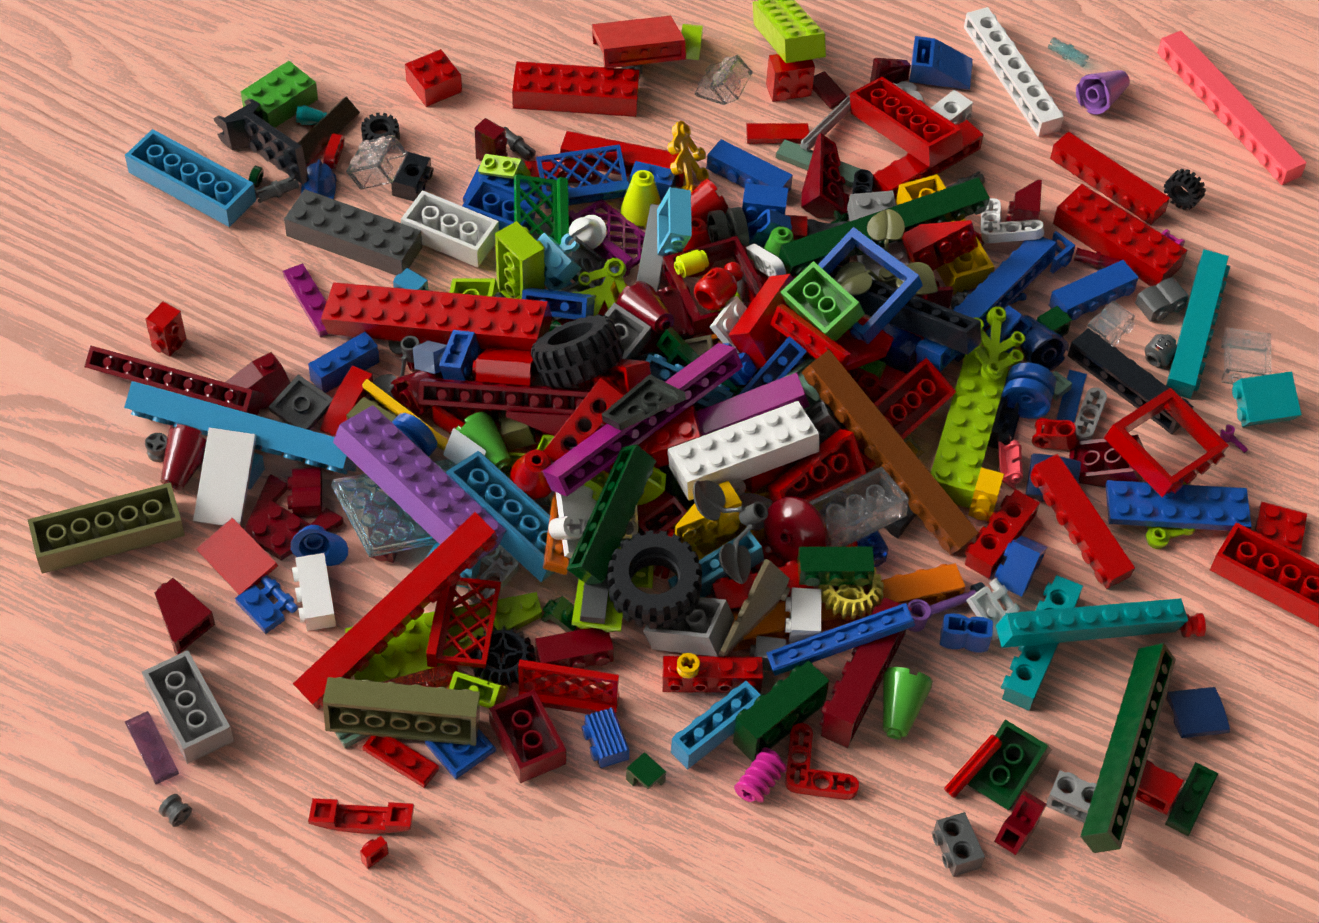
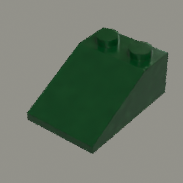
(1011, 766)

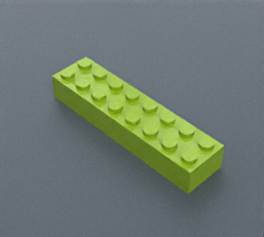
(967, 430)

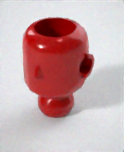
(718, 286)

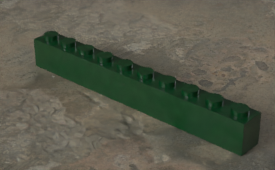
(938, 207)
(1128, 749)

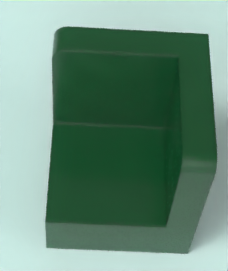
(645, 771)

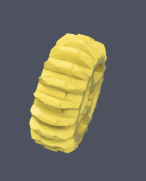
(851, 598)

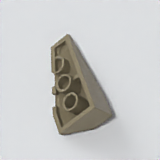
(763, 598)

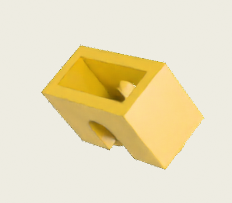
(985, 494)

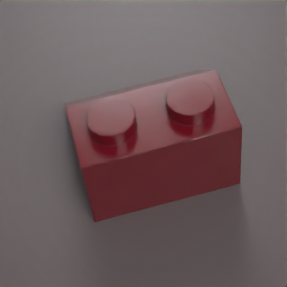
(1025, 203)

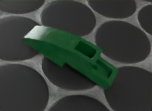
(681, 353)

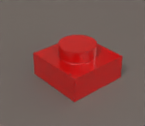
(373, 851)

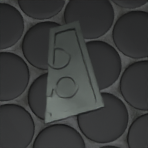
(642, 402)

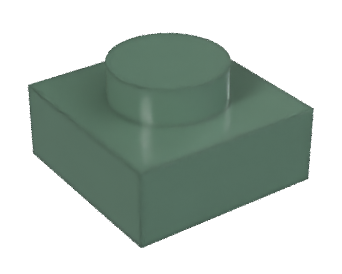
(1062, 386)

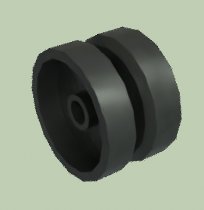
(728, 225)

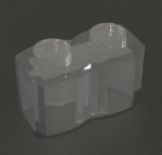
(1112, 323)

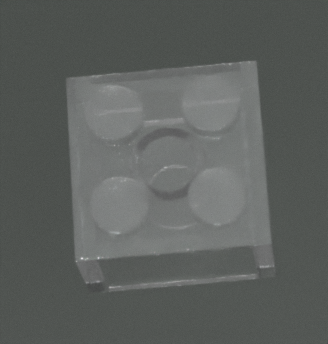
(376, 162)

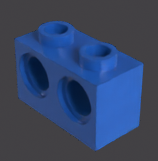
(459, 355)

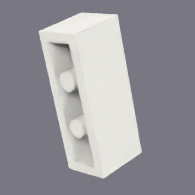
(314, 592)

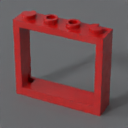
(1145, 464)

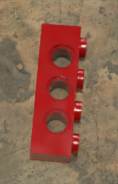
(602, 390)
(1023, 511)

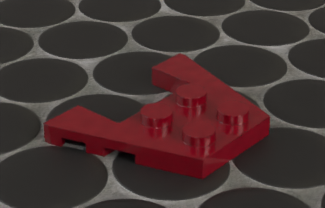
(275, 526)

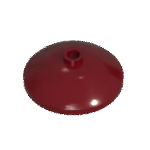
(799, 522)

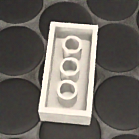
(452, 228)

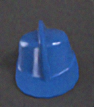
(321, 180)
(316, 540)

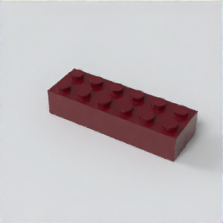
(859, 684)

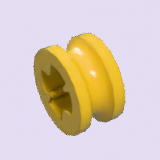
(685, 671)

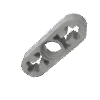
(1088, 407)

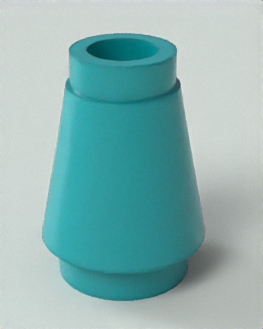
(308, 115)

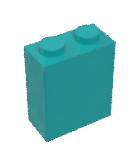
(1266, 399)

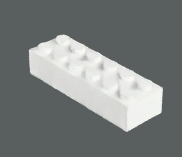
(745, 448)

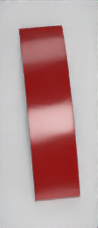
(360, 818)

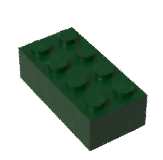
(780, 709)

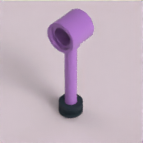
(925, 611)

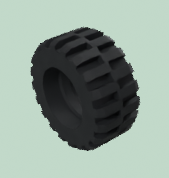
(577, 351)
(659, 551)

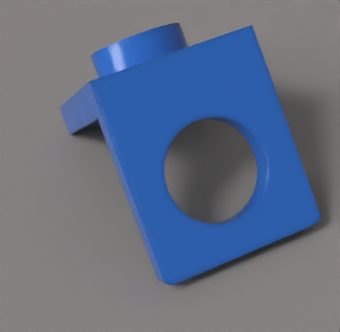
(1064, 256)

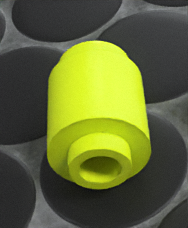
(691, 263)

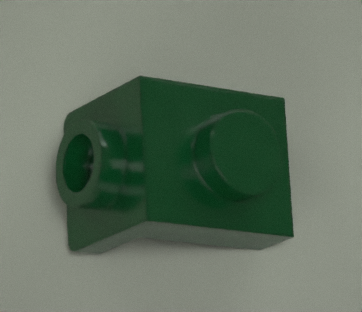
(560, 612)

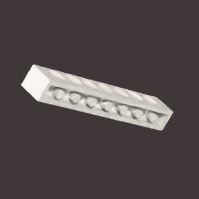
(1013, 72)

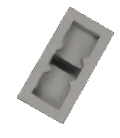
(1072, 803)

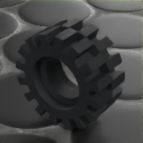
(378, 123)
(1183, 198)

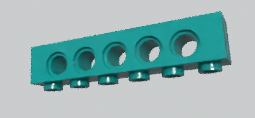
(1021, 691)

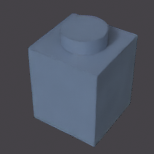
(428, 356)

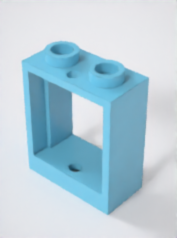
(674, 222)

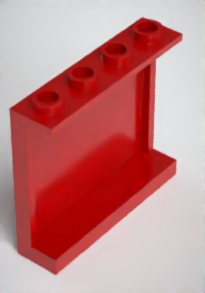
(639, 41)
(846, 349)

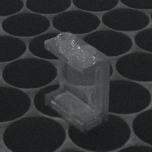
(1245, 354)

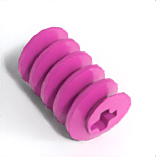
(760, 776)

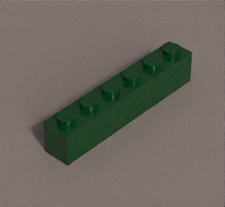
(611, 514)

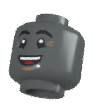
(1160, 350)

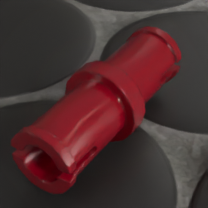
(1094, 259)

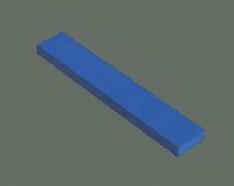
(840, 639)

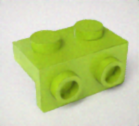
(503, 166)

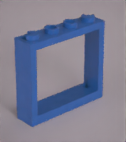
(899, 298)

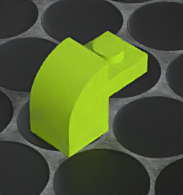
(693, 37)

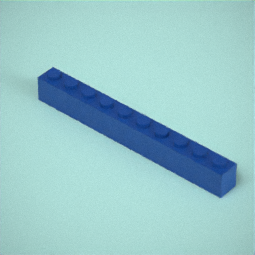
(996, 291)

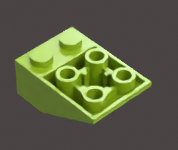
(613, 619)

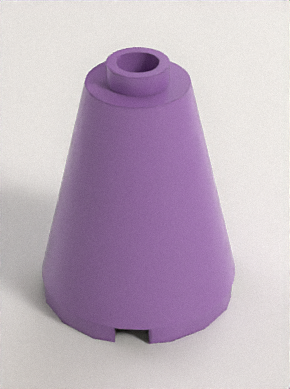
(1101, 90)

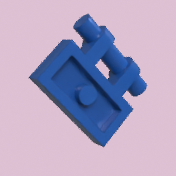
(261, 609)

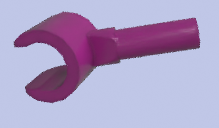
(1228, 436)

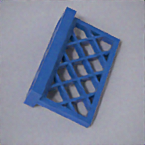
(590, 192)

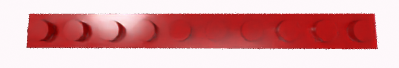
(399, 607)

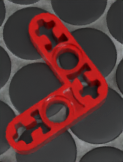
(809, 776)

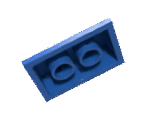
(497, 203)

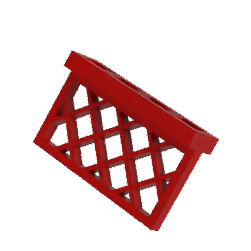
(442, 623)
(572, 697)

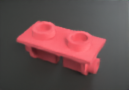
(1007, 456)

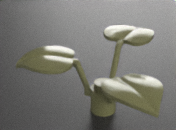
(883, 226)

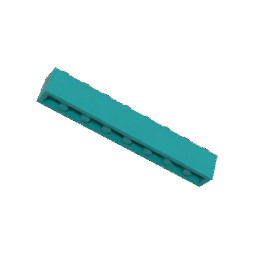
(1197, 322)
(1091, 622)

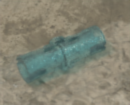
(1068, 52)

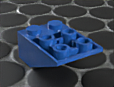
(939, 64)

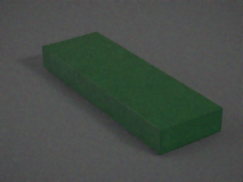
(1191, 799)

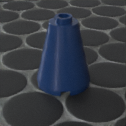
(1043, 345)

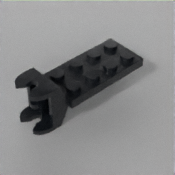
(249, 129)

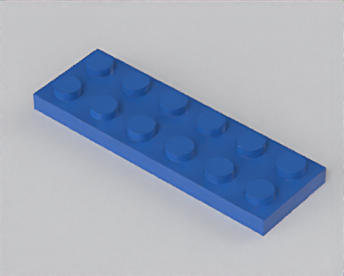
(1187, 508)

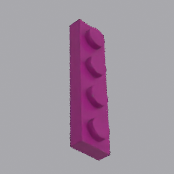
(307, 295)

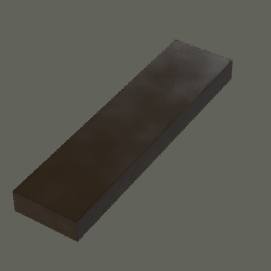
(331, 123)

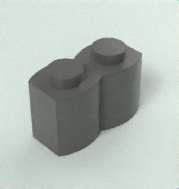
(1162, 299)

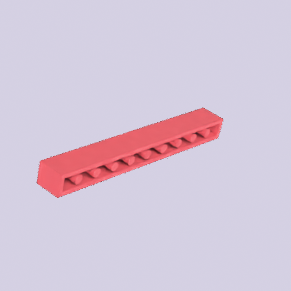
(1231, 108)

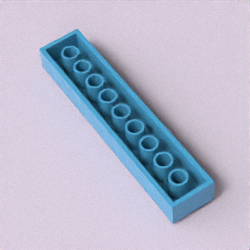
(272, 435)

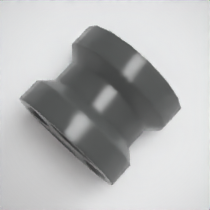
(152, 445)
(175, 810)

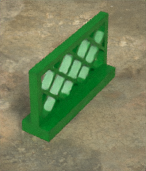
(558, 205)

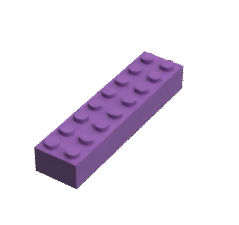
(409, 475)

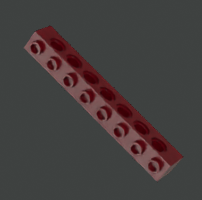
(174, 380)
(503, 396)

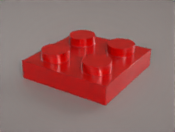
(1281, 525)

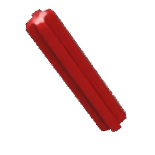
(973, 765)

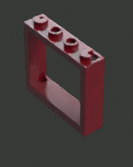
(715, 252)

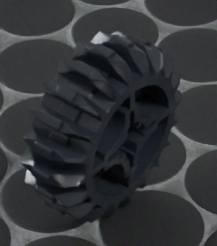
(507, 671)

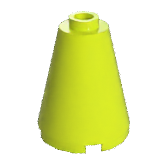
(639, 197)

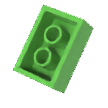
(282, 93)
(822, 302)

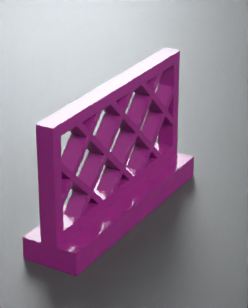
(607, 248)

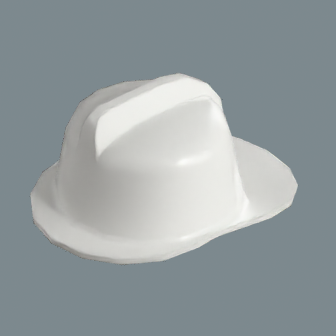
(589, 229)

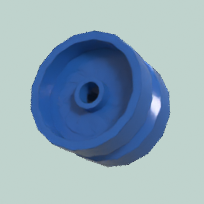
(1030, 387)
(416, 432)

